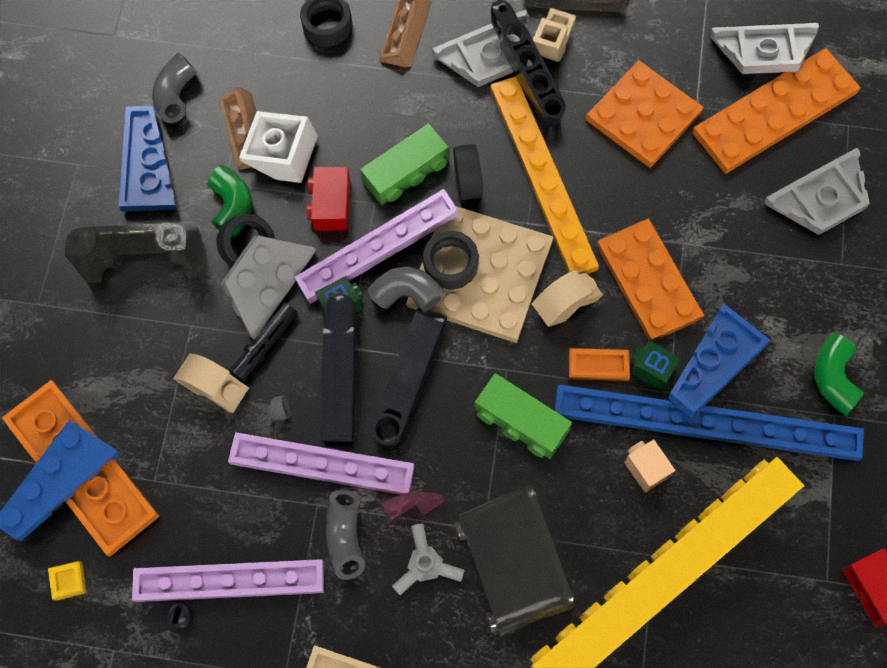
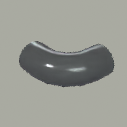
(169, 87)
(406, 282)
(342, 534)

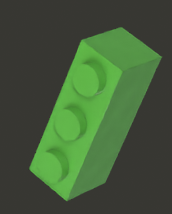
(405, 165)
(522, 417)

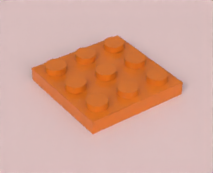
(644, 113)

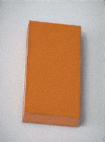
(599, 364)

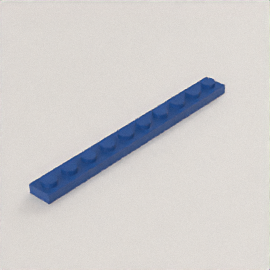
(710, 423)

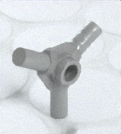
(425, 564)

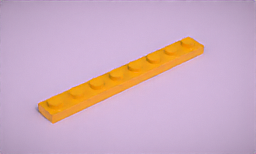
(543, 177)

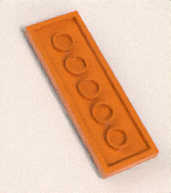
(775, 110)
(106, 505)

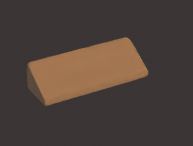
(404, 32)
(238, 113)

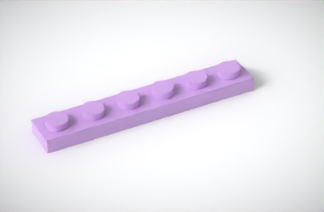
(379, 244)
(321, 464)
(228, 580)

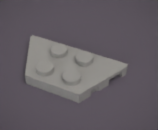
(766, 46)
(478, 54)
(824, 195)
(263, 279)

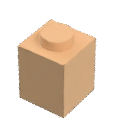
(648, 465)

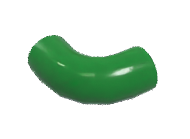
(234, 194)
(831, 376)

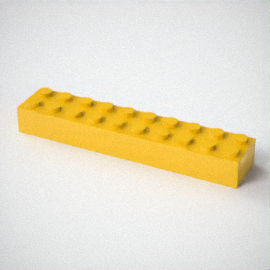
(673, 568)

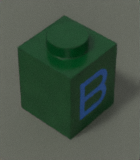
(343, 286)
(654, 365)

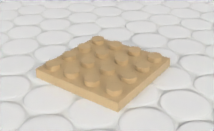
(505, 278)

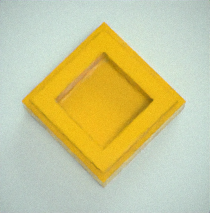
(67, 580)

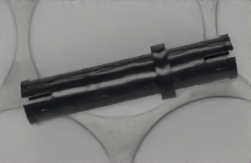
(261, 344)

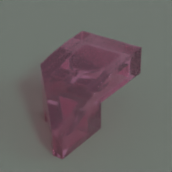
(424, 500)

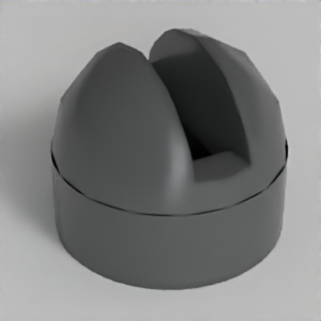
(278, 408)

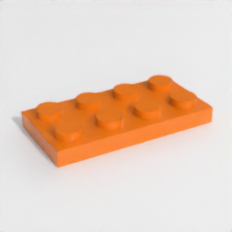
(649, 280)

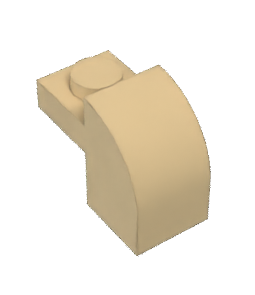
(554, 34)
(566, 296)
(211, 381)

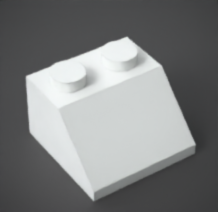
(279, 145)

